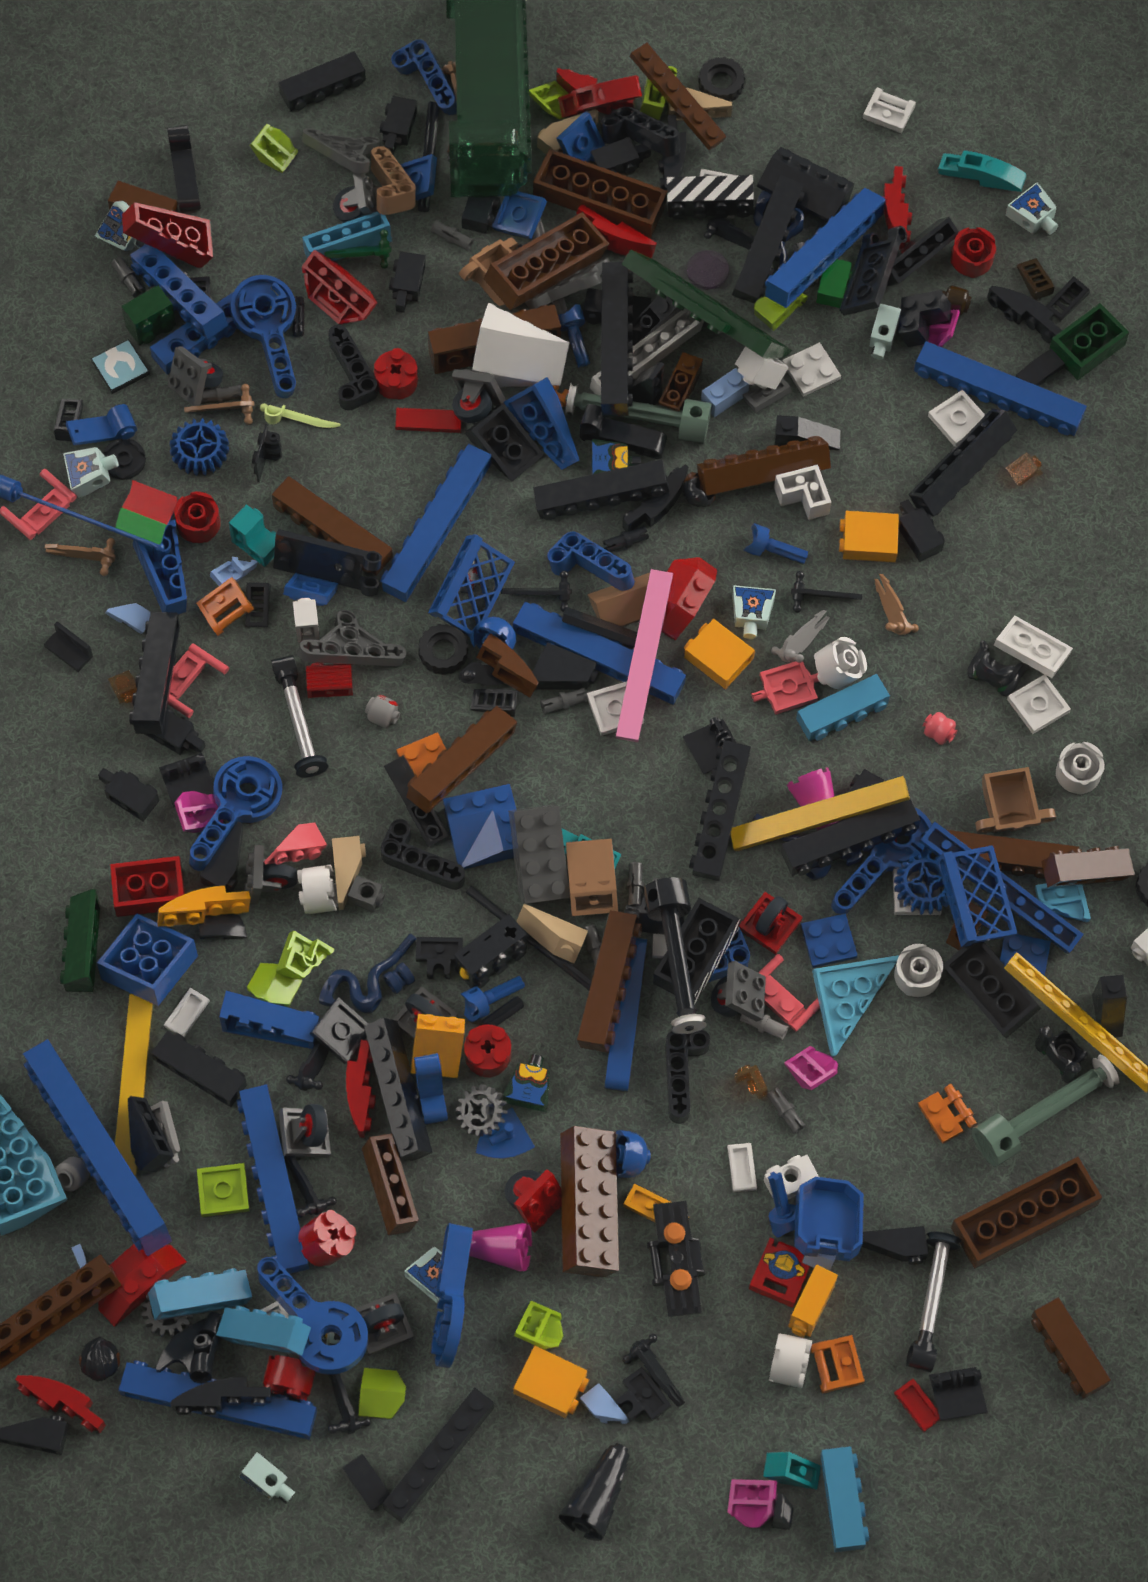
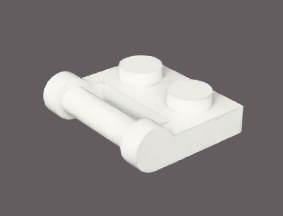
(886, 114)

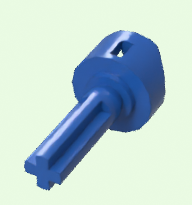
(570, 322)
(762, 541)
(478, 1002)
(783, 1215)

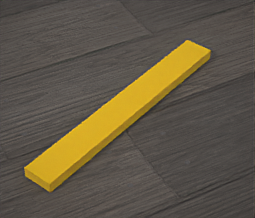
(819, 813)
(1078, 1020)
(133, 1070)

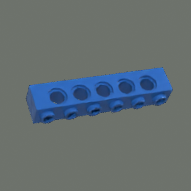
(182, 292)
(164, 349)

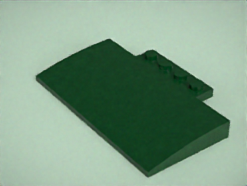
(704, 306)

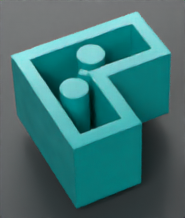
(251, 536)

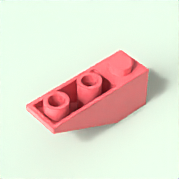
(300, 844)

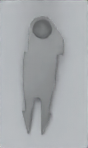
(800, 640)

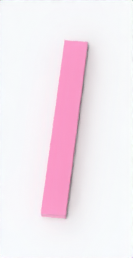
(644, 655)

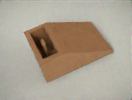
(591, 877)

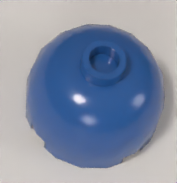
(496, 626)
(632, 1153)

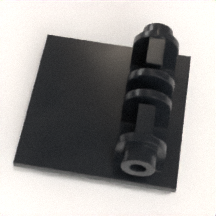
(269, 448)
(705, 742)
(187, 776)
(958, 1393)

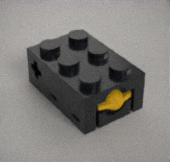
(491, 952)

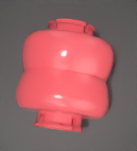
(940, 728)

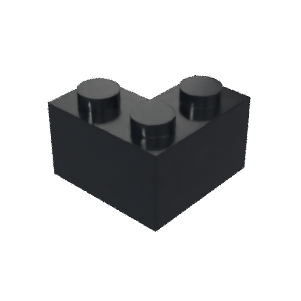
(919, 313)

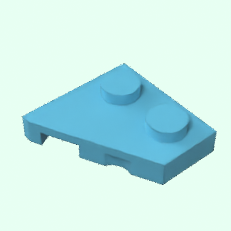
(1065, 900)

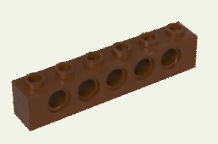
(56, 1308)

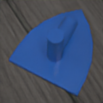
(508, 1141)

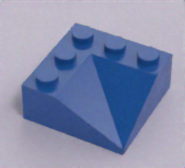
(480, 825)
(147, 959)

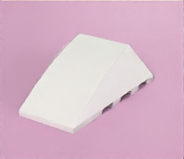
(518, 351)

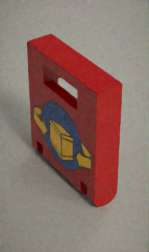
(781, 1266)

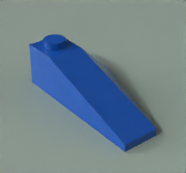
(543, 417)

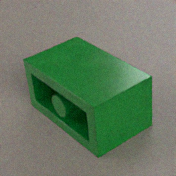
(834, 283)

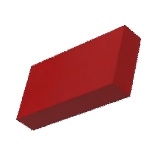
(918, 1405)

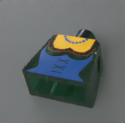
(611, 456)
(529, 1085)

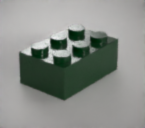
(1089, 341)

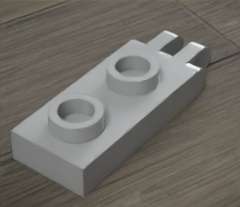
(163, 1115)

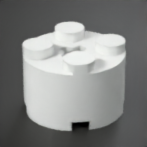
(840, 663)
(1078, 779)
(318, 888)
(928, 964)
(790, 1360)

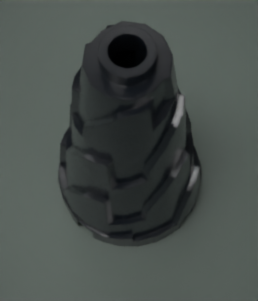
(593, 1502)

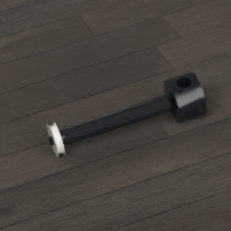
(666, 902)

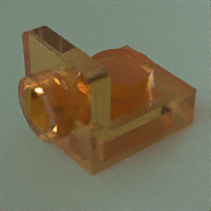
(1024, 468)
(123, 686)
(756, 1083)

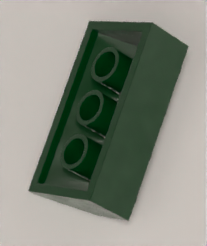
(81, 942)

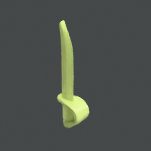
(274, 414)

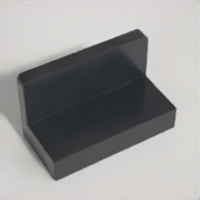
(69, 647)

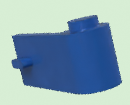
(115, 425)

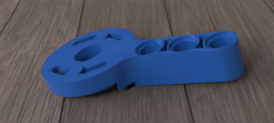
(267, 326)
(237, 804)
(884, 858)
(450, 1293)
(322, 1319)

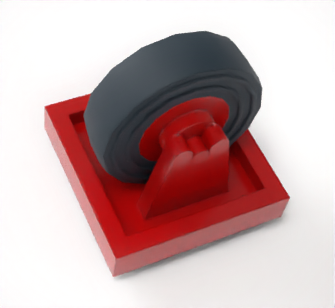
(770, 922)
(534, 1196)

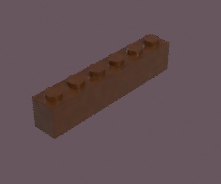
(761, 466)
(326, 521)
(461, 759)
(1014, 854)
(609, 981)

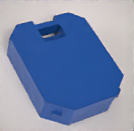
(830, 1214)

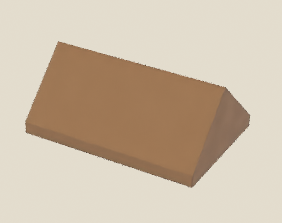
(620, 606)

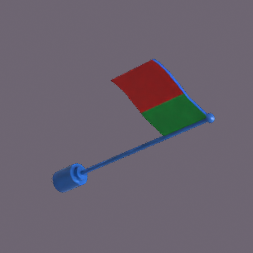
(141, 518)

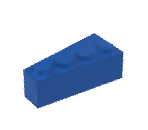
(164, 571)
(267, 1020)

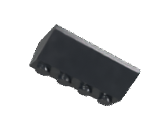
(823, 189)

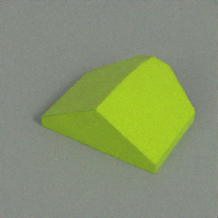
(547, 97)
(273, 148)
(272, 986)
(540, 1326)
(381, 1393)

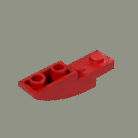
(571, 81)
(599, 95)
(895, 209)
(620, 237)
(360, 1096)
(53, 1394)

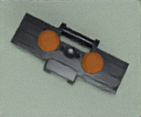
(685, 1259)

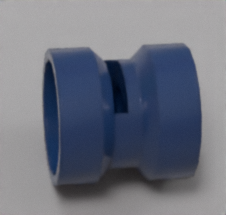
(399, 978)

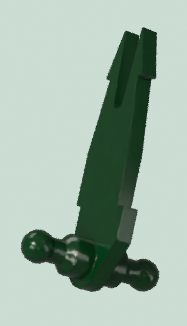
(381, 250)

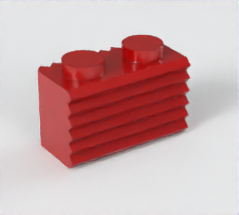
(329, 680)

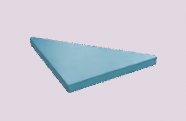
(846, 993)

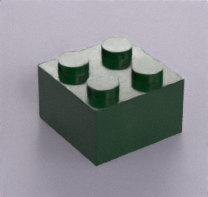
(149, 315)

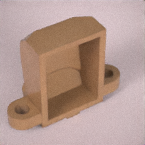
(481, 262)
(1011, 802)

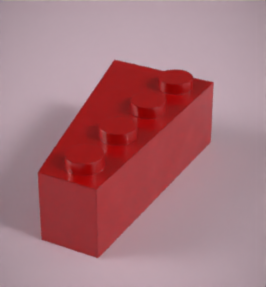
(170, 232)

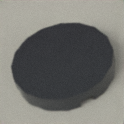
(130, 459)

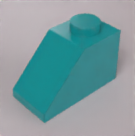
(791, 1470)

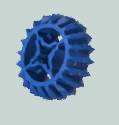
(216, 450)
(907, 889)

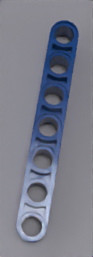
(622, 1050)

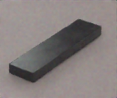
(599, 626)

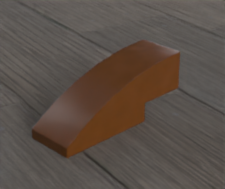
(507, 665)

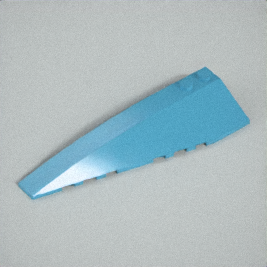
(26, 1175)

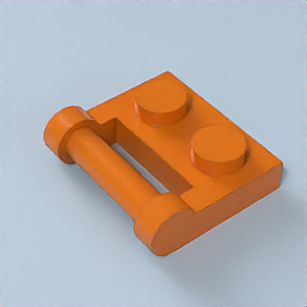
(221, 600)
(845, 1363)

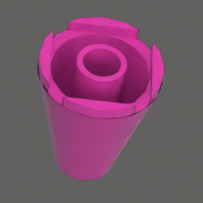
(813, 788)
(503, 1245)

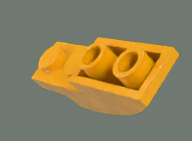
(195, 905)

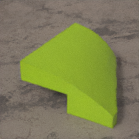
(301, 956)

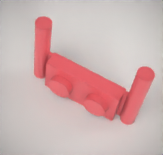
(40, 515)
(186, 672)
(782, 1001)

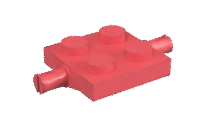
(787, 687)

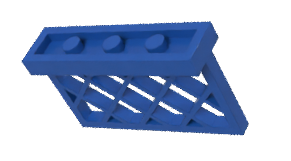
(459, 573)
(960, 905)

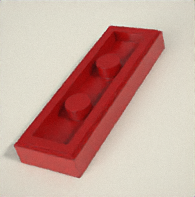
(427, 420)

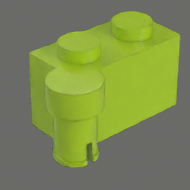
(652, 99)
(773, 313)

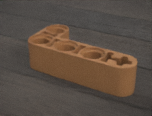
(397, 188)

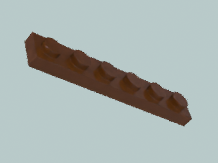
(678, 96)

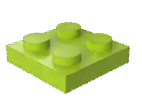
(223, 1190)

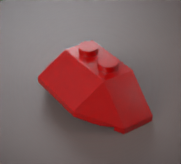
(336, 290)
(688, 590)
(137, 1275)

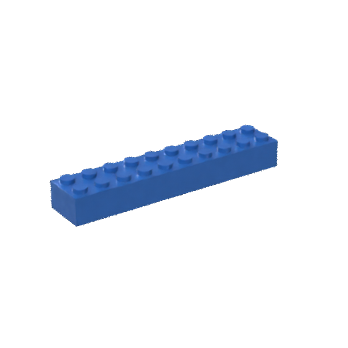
(96, 1148)

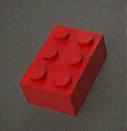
(146, 885)

